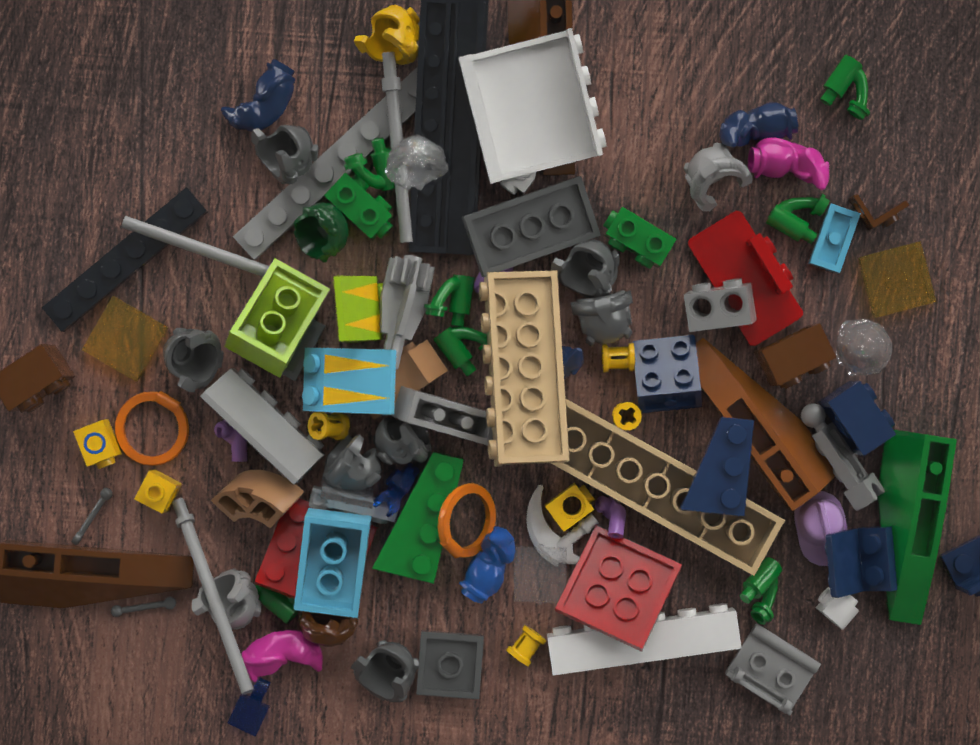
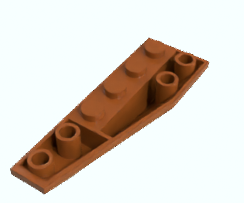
(780, 440)

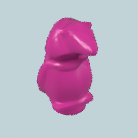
(778, 156)
(269, 653)

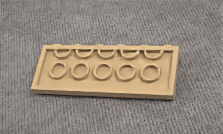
(524, 368)

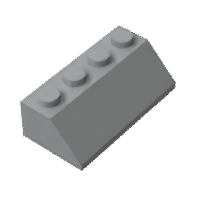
(264, 425)

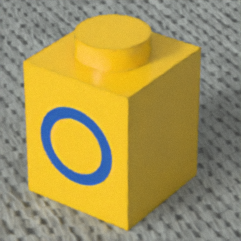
(98, 444)

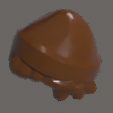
(326, 628)

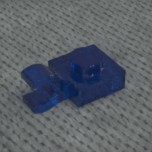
(399, 485)
(250, 710)

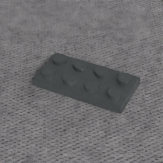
(531, 226)

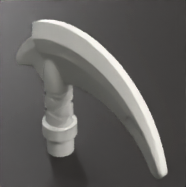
(542, 534)

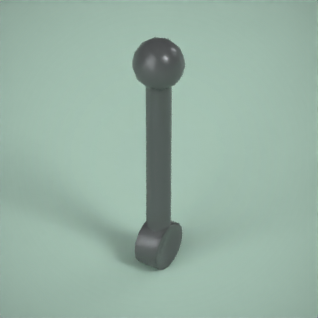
(106, 494)
(168, 603)

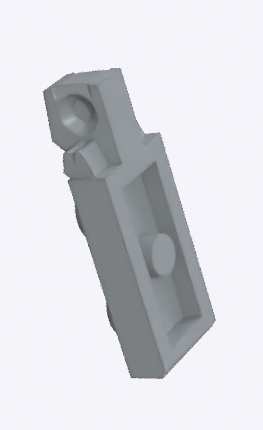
(378, 514)

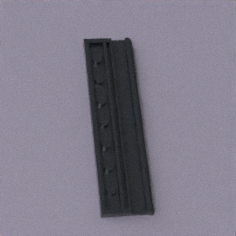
(446, 118)

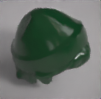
(321, 231)

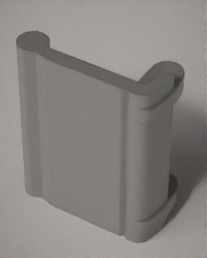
(772, 668)

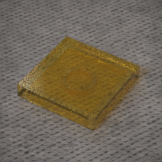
(897, 279)
(125, 338)

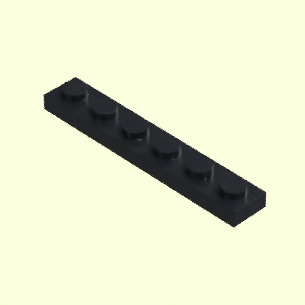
(122, 262)

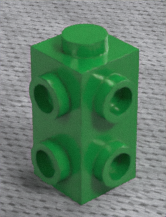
(360, 207)
(639, 237)

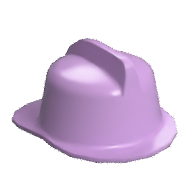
(814, 520)

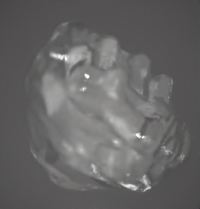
(415, 162)
(863, 347)

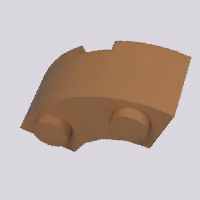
(417, 368)
(257, 496)

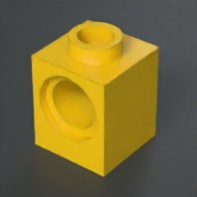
(158, 491)
(564, 519)

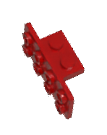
(734, 252)

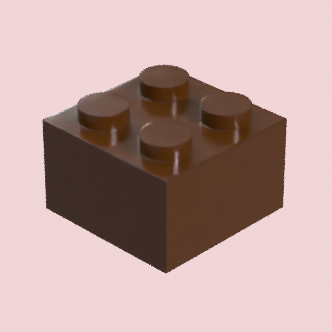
(794, 355)
(33, 378)

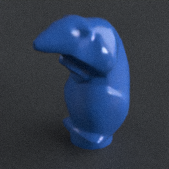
(487, 568)

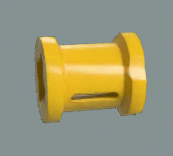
(626, 351)
(636, 414)
(328, 425)
(526, 645)

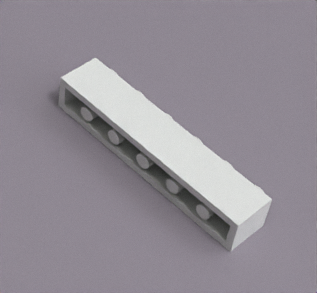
(671, 637)

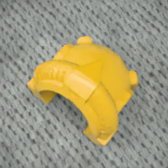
(392, 31)

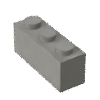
(442, 415)

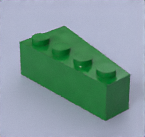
(414, 542)

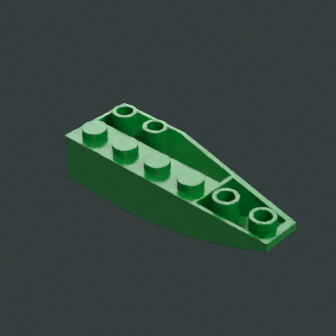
(916, 487)

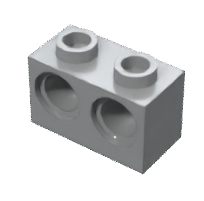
(721, 313)

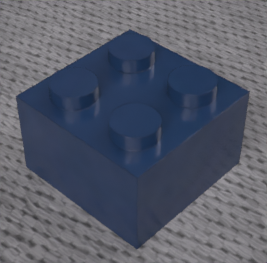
(858, 416)

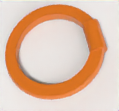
(165, 401)
(445, 514)

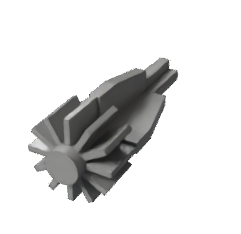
(403, 300)

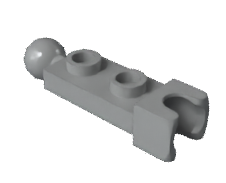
(861, 487)

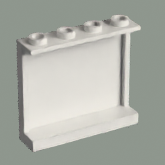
(532, 105)

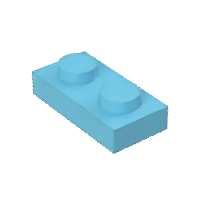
(834, 238)

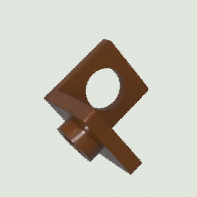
(884, 219)

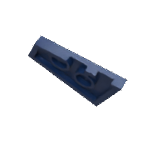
(724, 470)

